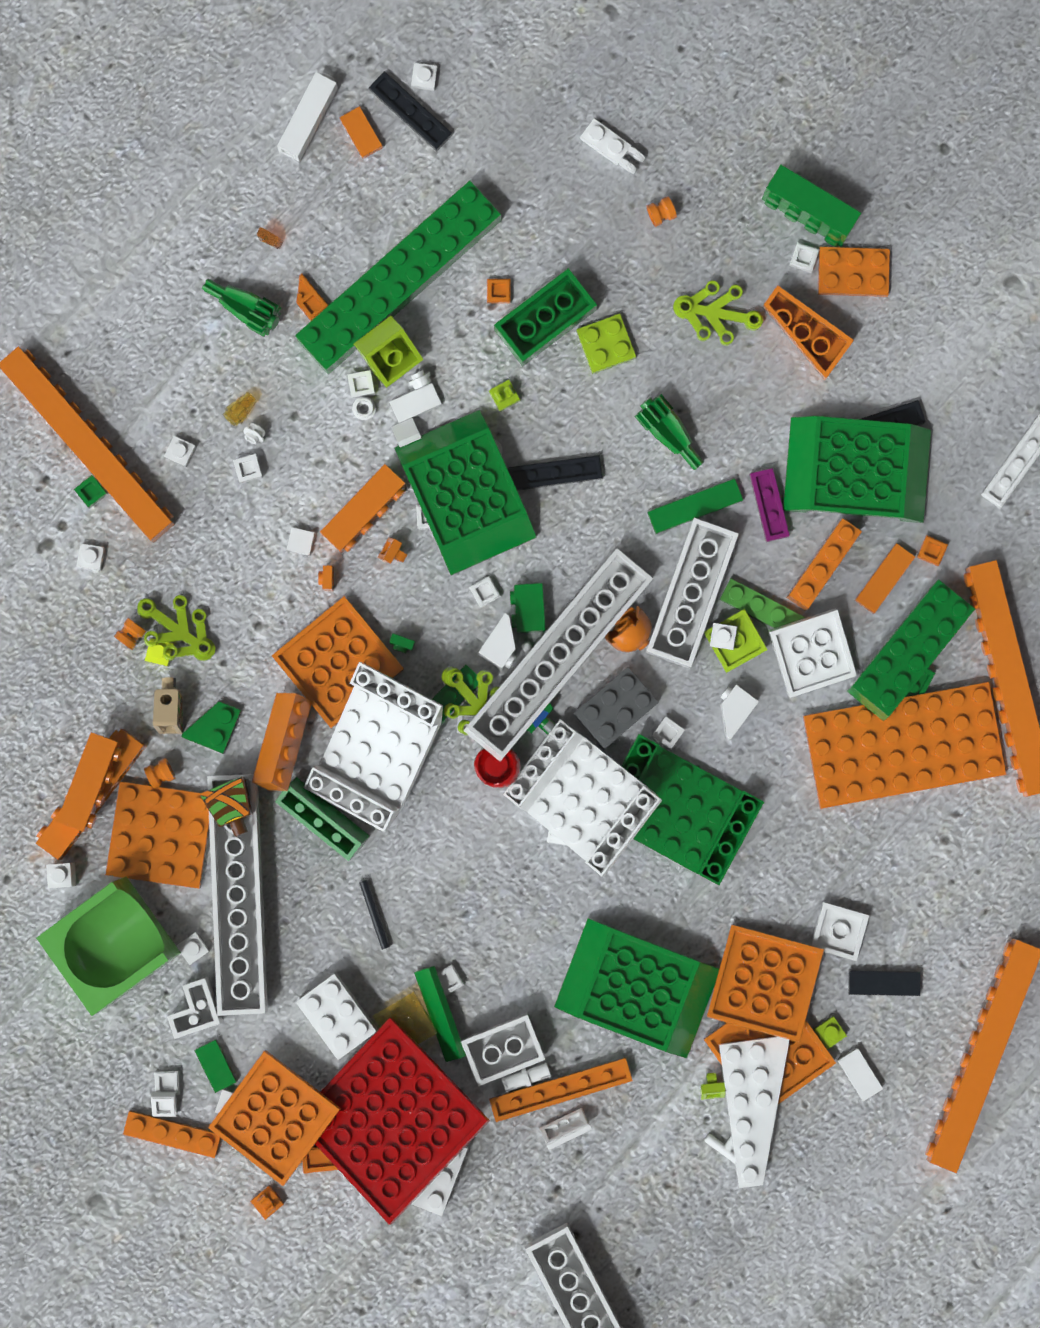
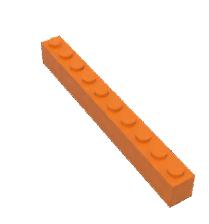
(85, 444)
(1007, 672)
(983, 1055)

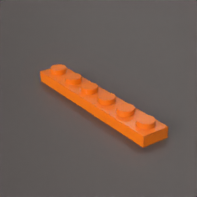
(560, 1089)

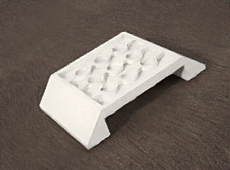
(376, 748)
(583, 797)

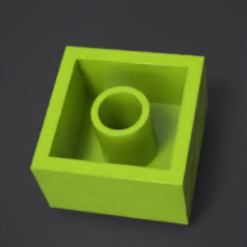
(388, 351)

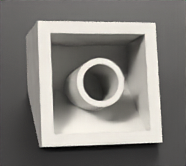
(500, 645)

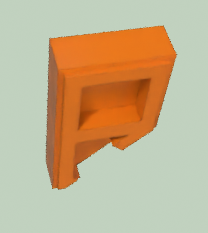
(309, 299)

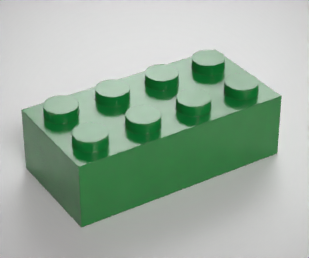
(810, 206)
(545, 317)

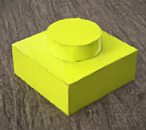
(155, 653)

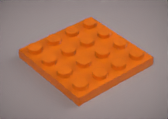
(326, 657)
(158, 835)
(765, 983)
(803, 1059)
(274, 1118)

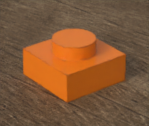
(326, 578)

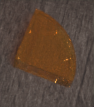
(269, 238)

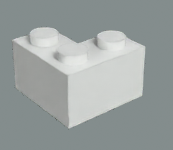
(201, 1010)

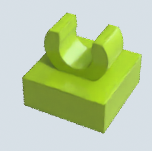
(504, 395)
(712, 1088)

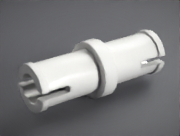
(526, 1077)

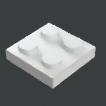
(839, 931)

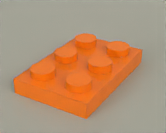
(853, 271)

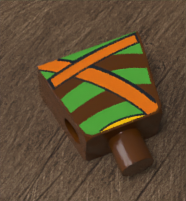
(229, 804)

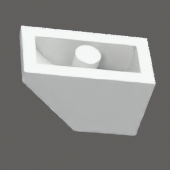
(735, 709)

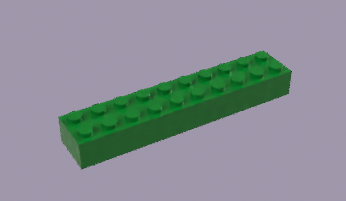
(399, 276)

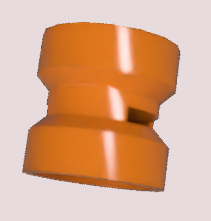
(664, 210)
(134, 630)
(159, 773)

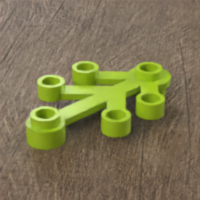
(714, 312)
(179, 631)
(476, 703)

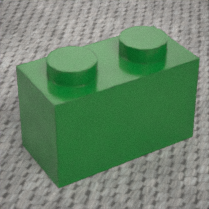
(529, 608)

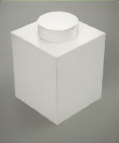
(61, 875)

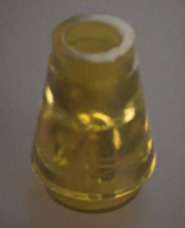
(239, 409)

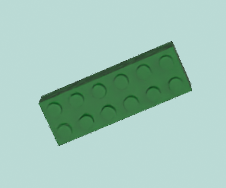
(911, 650)

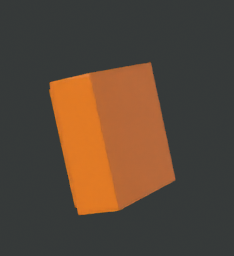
(498, 291)
(932, 550)

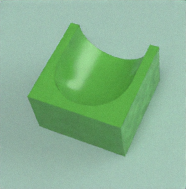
(108, 945)

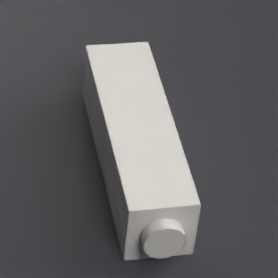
(308, 116)

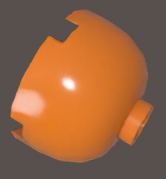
(631, 631)

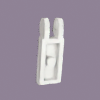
(610, 145)

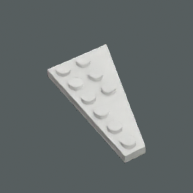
(752, 1087)

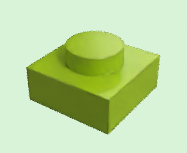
(830, 1032)

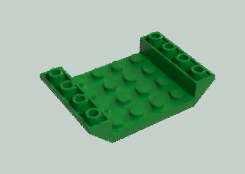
(857, 467)
(466, 492)
(699, 814)
(636, 989)

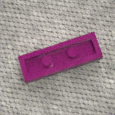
(769, 505)

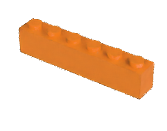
(59, 838)

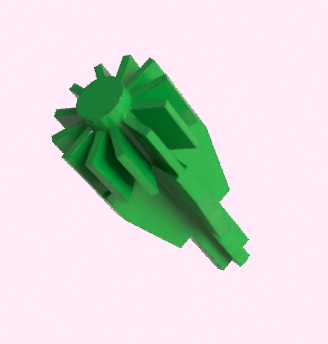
(257, 313)
(667, 428)

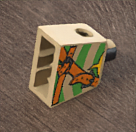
(168, 718)

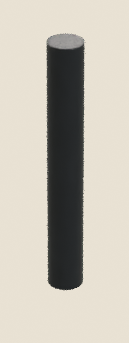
(374, 914)

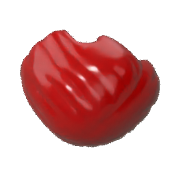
(495, 772)

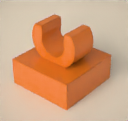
(391, 551)
(267, 1202)

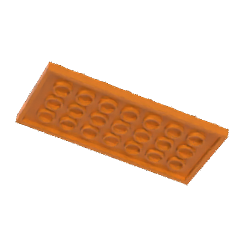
(919, 747)

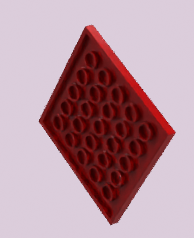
(396, 1121)

